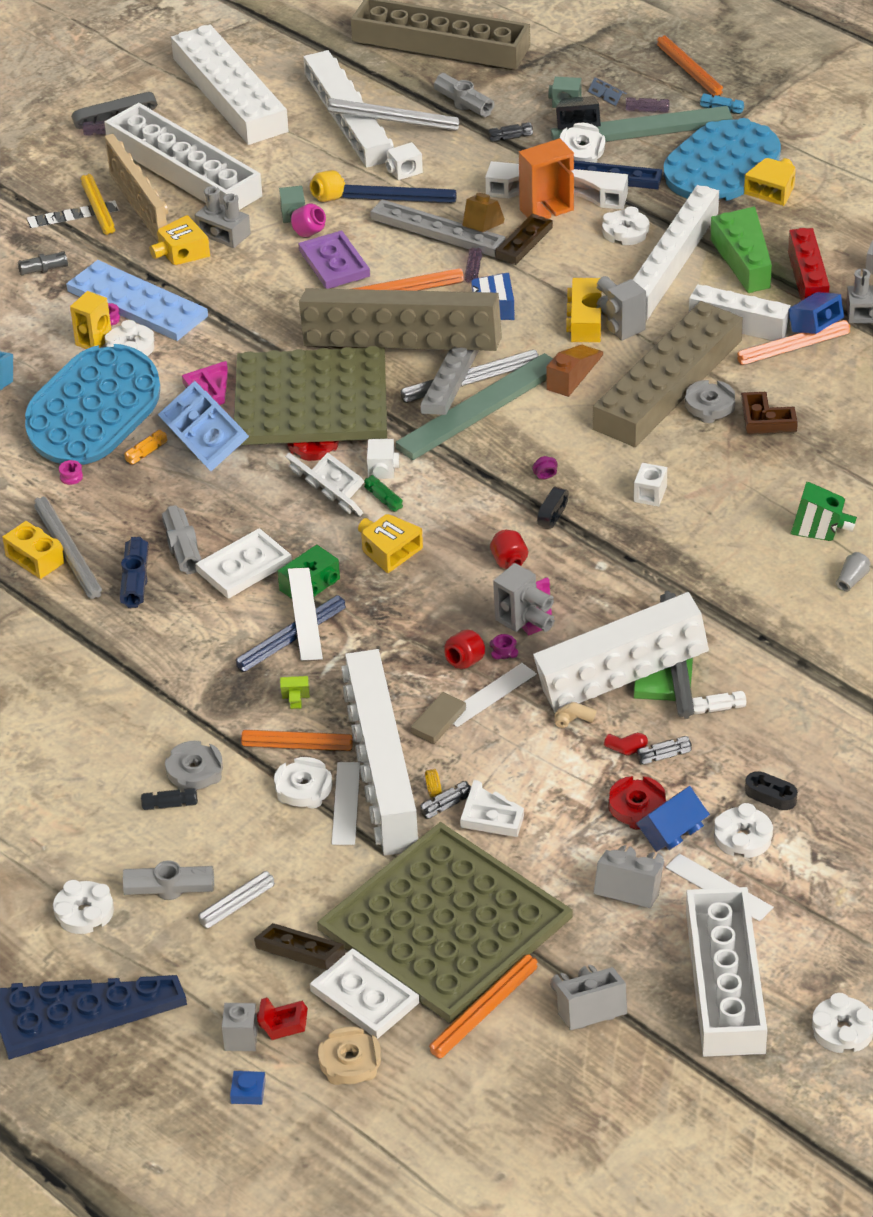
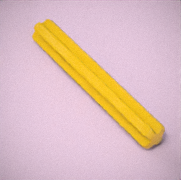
(97, 204)

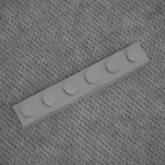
(435, 227)
(448, 381)

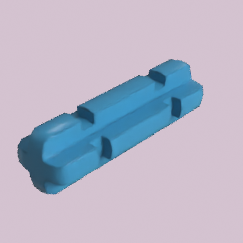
(736, 106)

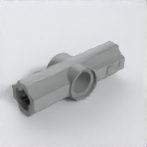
(464, 95)
(181, 539)
(168, 880)

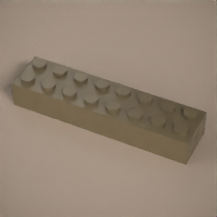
(441, 33)
(400, 319)
(666, 372)

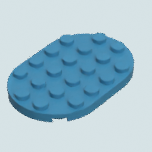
(720, 157)
(92, 404)

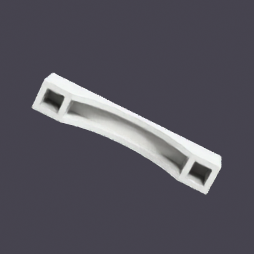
(601, 188)

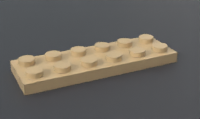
(135, 186)

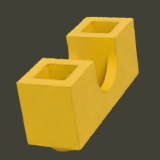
(583, 310)

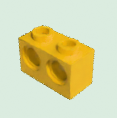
(33, 549)

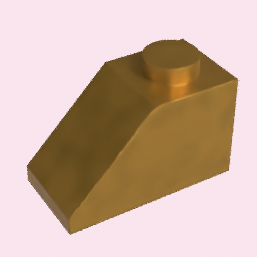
(482, 213)

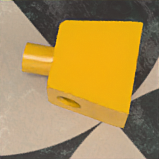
(771, 180)

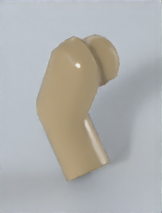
(572, 711)

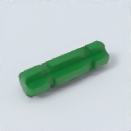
(383, 493)

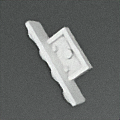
(333, 477)

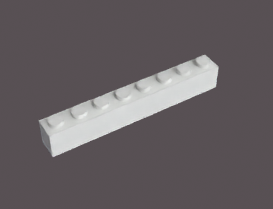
(362, 132)
(677, 245)

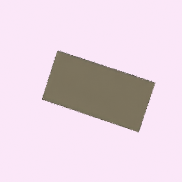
(438, 717)

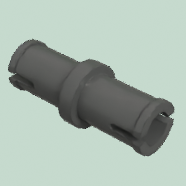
(42, 263)

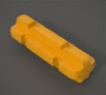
(145, 447)

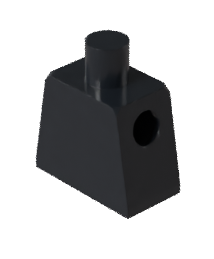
(578, 110)

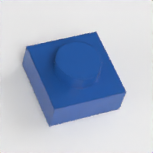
(247, 1087)

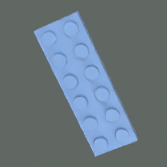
(140, 300)

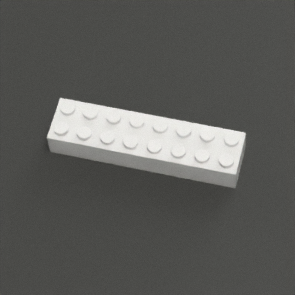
(229, 84)
(182, 156)
(380, 752)

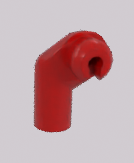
(626, 745)

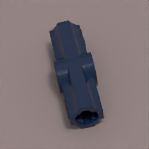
(134, 572)

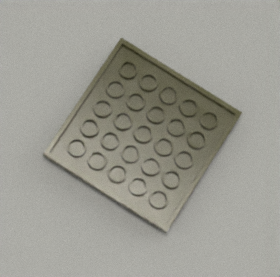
(311, 395)
(445, 920)

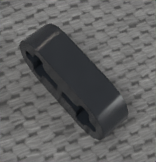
(552, 507)
(771, 790)

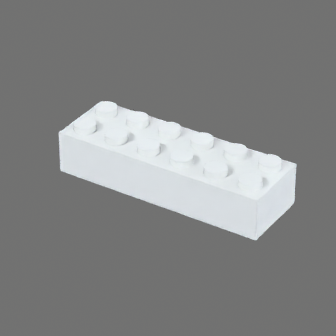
(622, 651)
(726, 972)

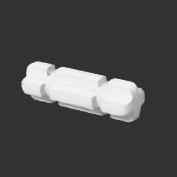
(719, 702)

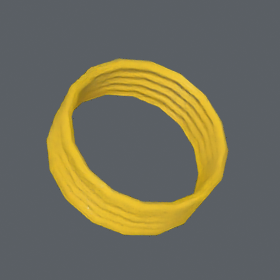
(433, 783)

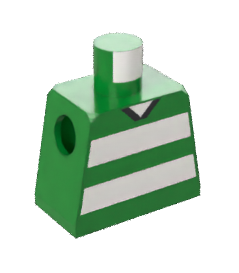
(821, 514)

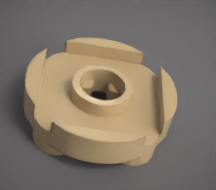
(353, 1070)

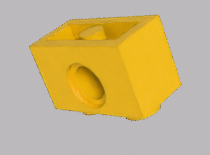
(90, 320)

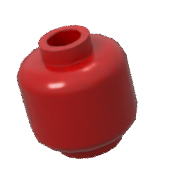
(508, 548)
(464, 649)

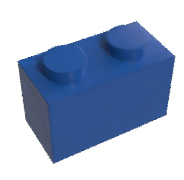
(816, 313)
(672, 819)

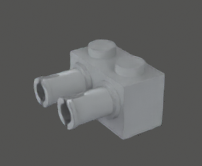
(225, 221)
(860, 299)
(623, 306)
(518, 600)
(629, 878)
(590, 996)

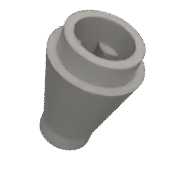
(853, 570)

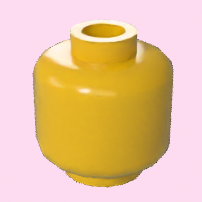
(327, 185)

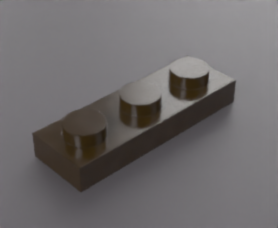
(524, 238)
(299, 946)

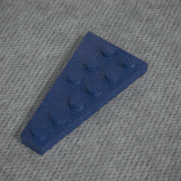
(72, 1009)

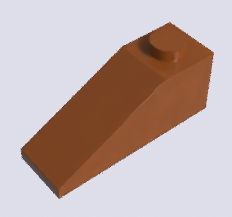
(570, 368)

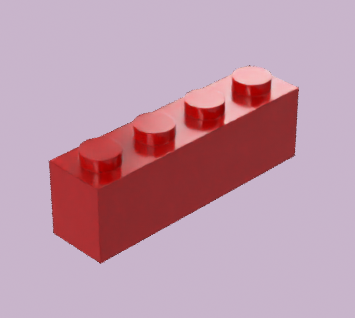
(807, 262)

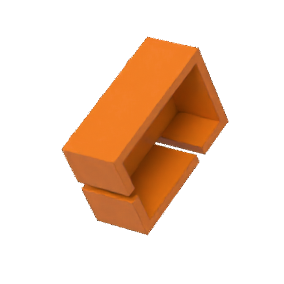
(546, 178)

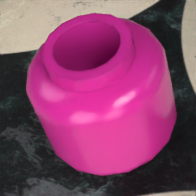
(308, 220)

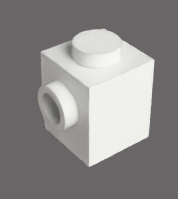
(382, 458)

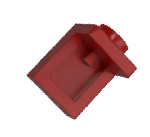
(282, 1020)

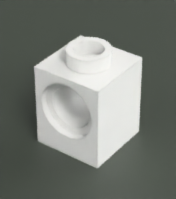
(404, 161)
(650, 484)

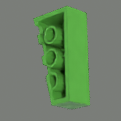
(743, 247)

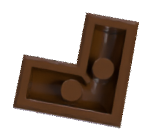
(766, 420)

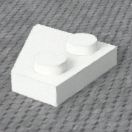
(491, 812)

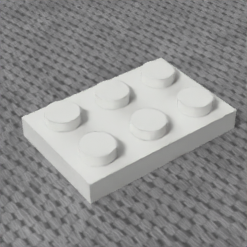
(243, 563)
(364, 993)

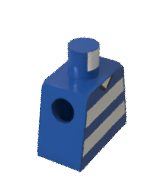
(498, 284)

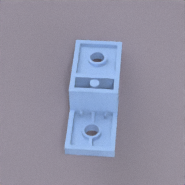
(203, 425)

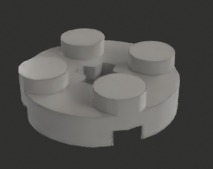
(719, 400)
(199, 777)

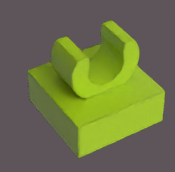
(294, 689)

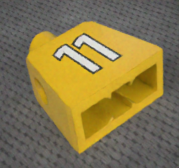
(181, 242)
(390, 541)

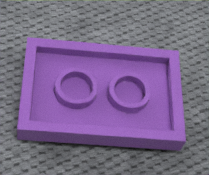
(334, 259)

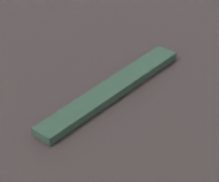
(657, 124)
(474, 408)

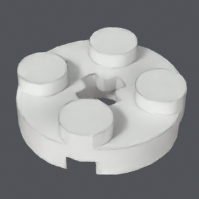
(594, 142)
(616, 224)
(132, 335)
(302, 795)
(743, 818)
(83, 893)
(844, 1009)

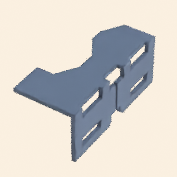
(607, 92)

